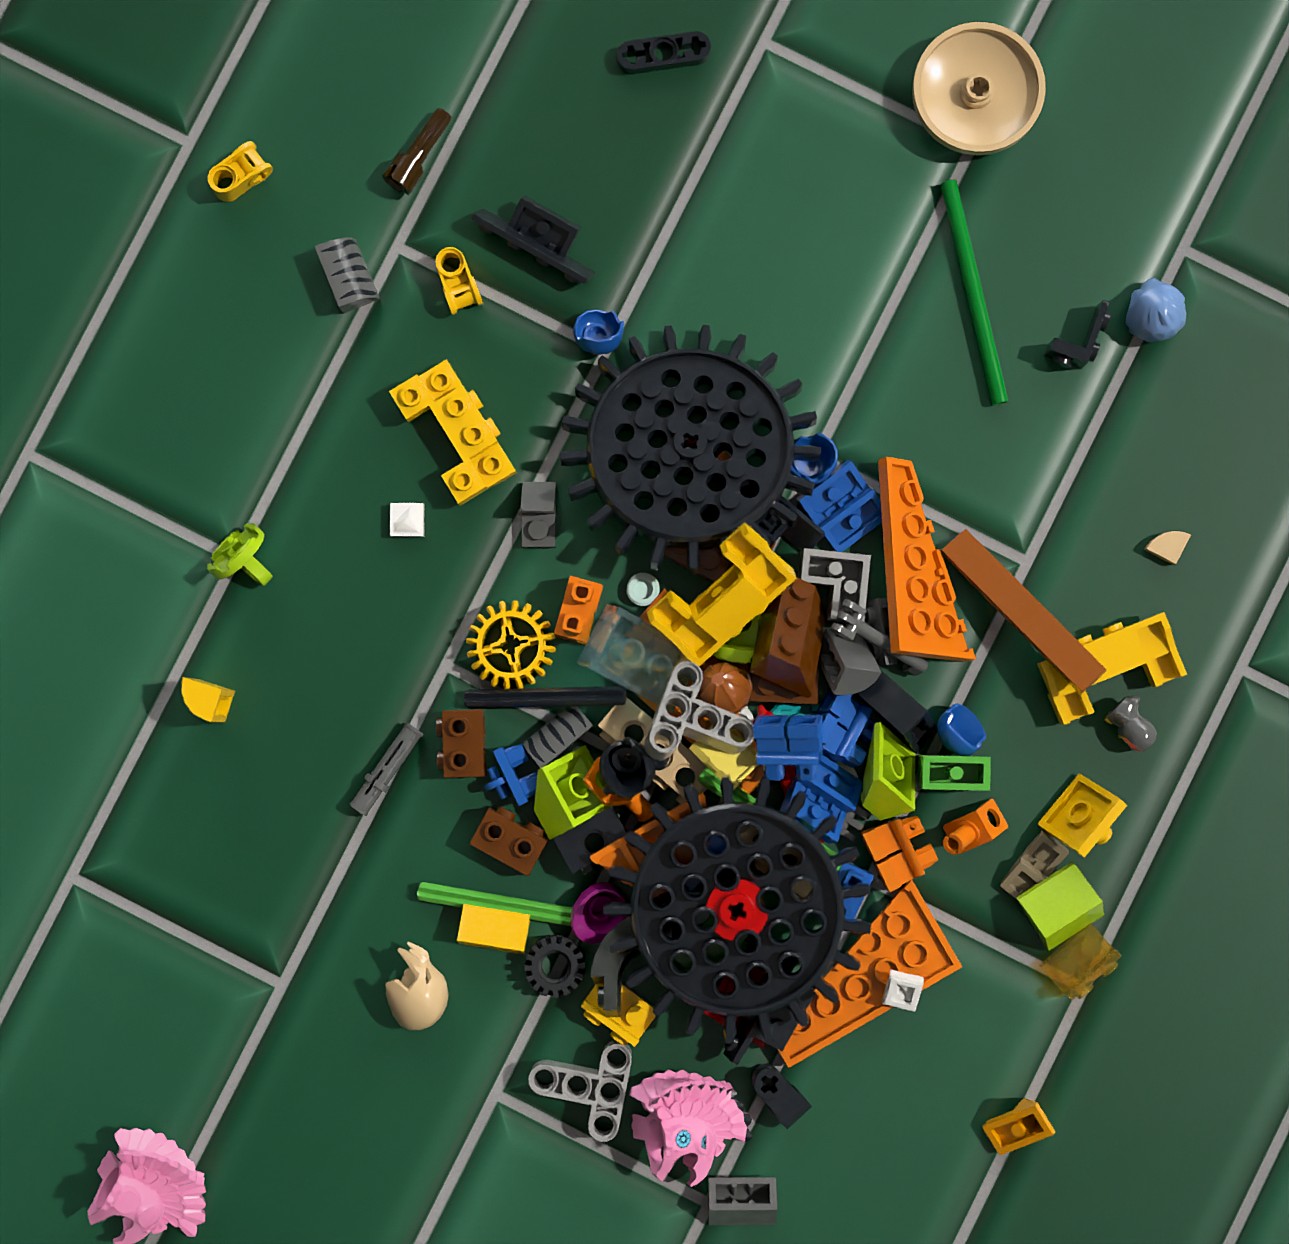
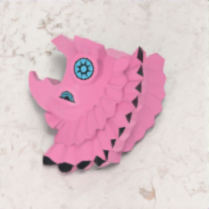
(689, 1119)

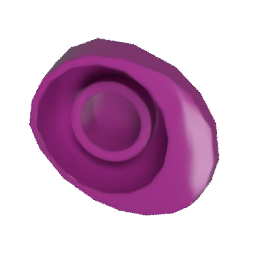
(588, 914)

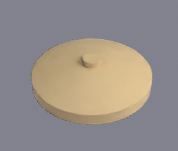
(978, 88)

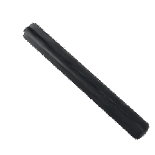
(545, 697)

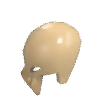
(421, 993)

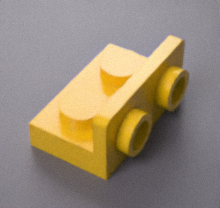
(634, 1019)

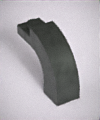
(609, 966)

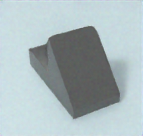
(538, 514)

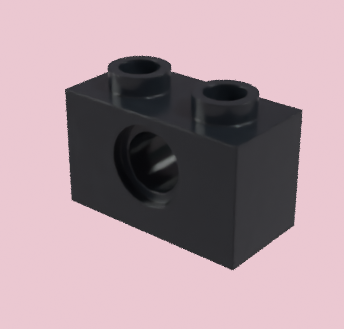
(573, 841)

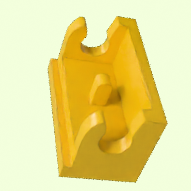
(493, 929)

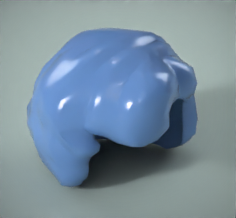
(1156, 311)

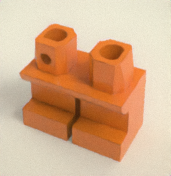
(578, 610)
(905, 863)

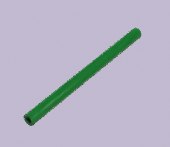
(974, 292)

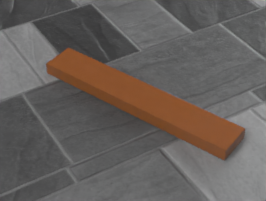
(1023, 611)

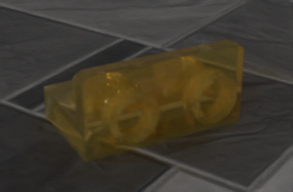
(1081, 962)

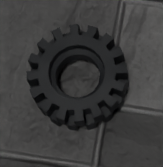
(548, 985)

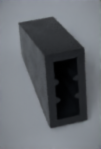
(899, 712)

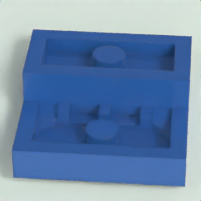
(843, 507)
(831, 792)

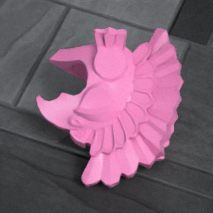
(149, 1187)

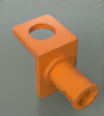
(637, 805)
(973, 829)

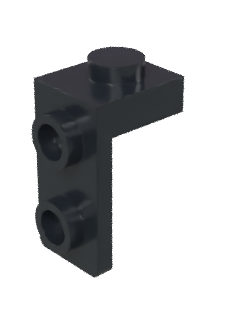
(1068, 354)

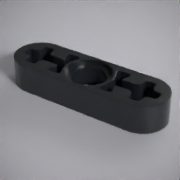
(639, 46)

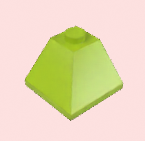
(888, 775)
(561, 795)

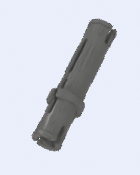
(385, 769)

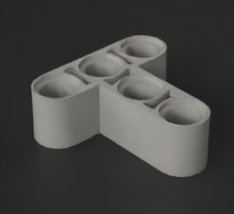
(687, 724)
(592, 1093)

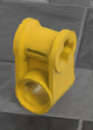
(240, 170)
(459, 285)

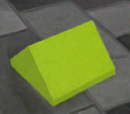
(1061, 905)

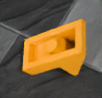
(1018, 1127)

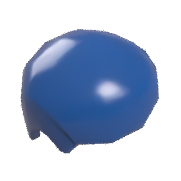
(598, 331)
(816, 470)
(960, 730)

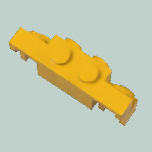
(459, 416)
(729, 602)
(1119, 650)

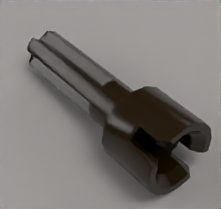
(406, 168)

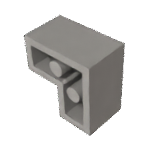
(840, 572)

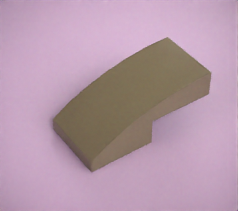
(1034, 864)

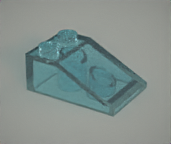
(632, 654)

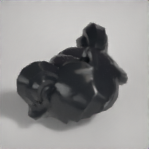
(629, 773)

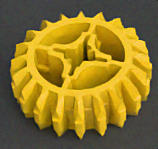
(505, 618)

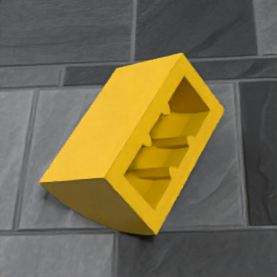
(207, 699)

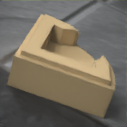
(1168, 546)

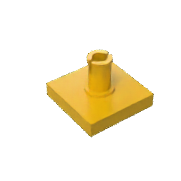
(1082, 815)

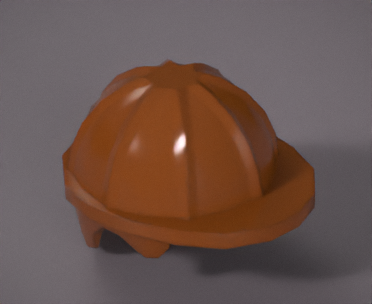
(725, 685)

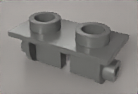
(877, 617)

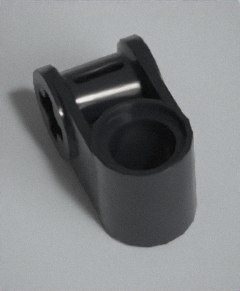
(782, 1098)

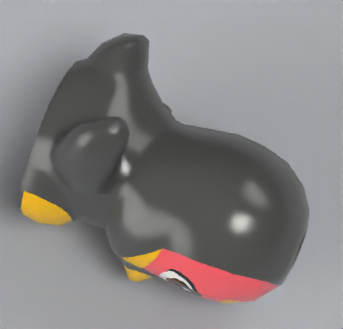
(1132, 727)

